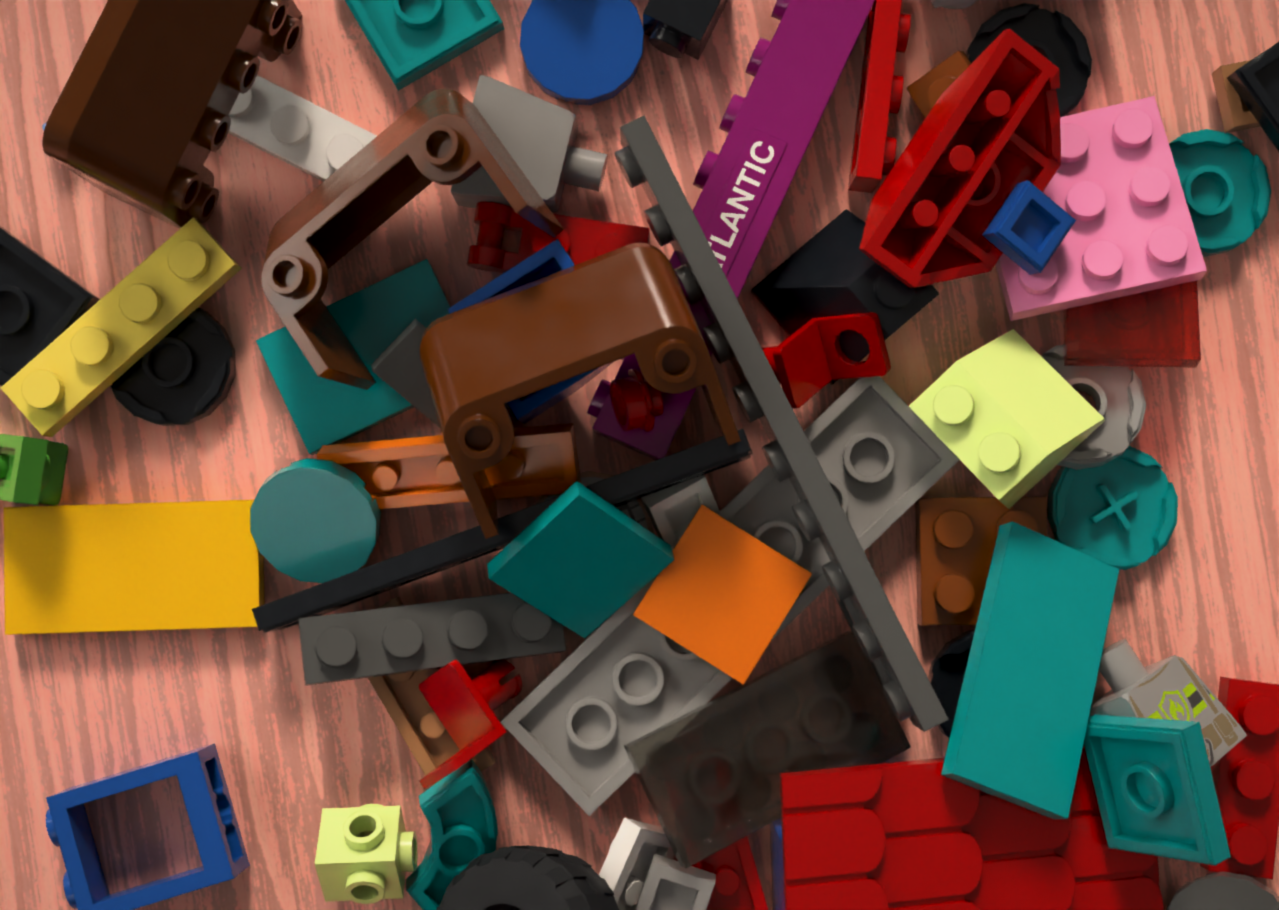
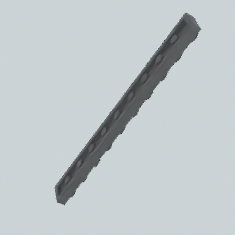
(789, 449)

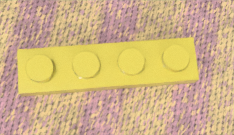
(120, 328)

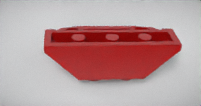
(963, 162)

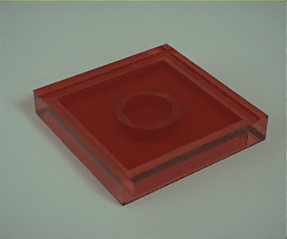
(1136, 330)

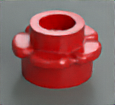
(635, 402)

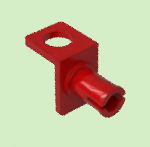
(814, 355)
(467, 709)

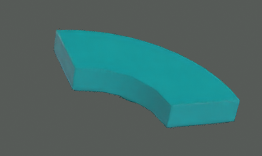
(460, 830)

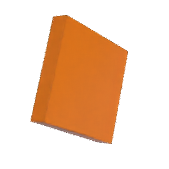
(722, 594)

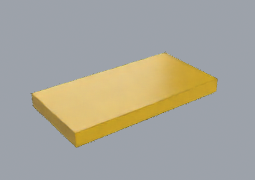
(131, 567)

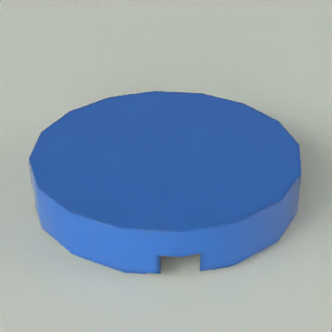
(582, 47)

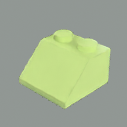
(1006, 415)

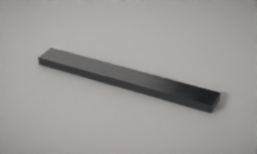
(472, 542)

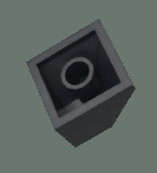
(837, 279)

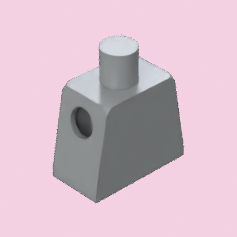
(539, 141)

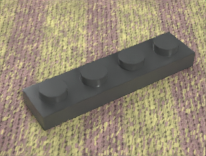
(424, 637)

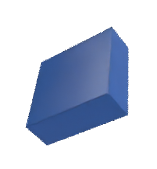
(1029, 227)

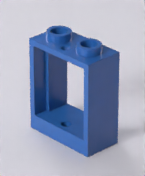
(209, 814)

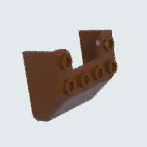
(159, 97)

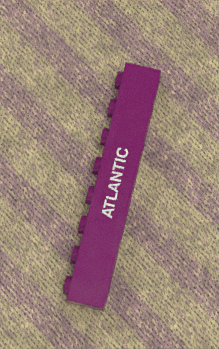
(753, 170)

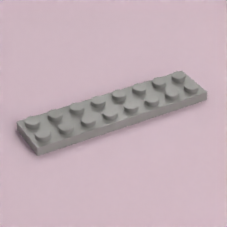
(638, 679)

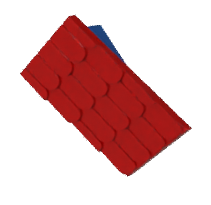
(931, 843)

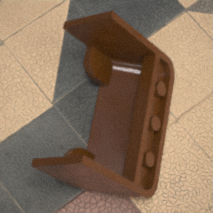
(433, 141)
(552, 333)

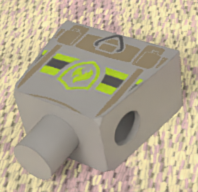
(1165, 692)

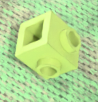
(364, 853)

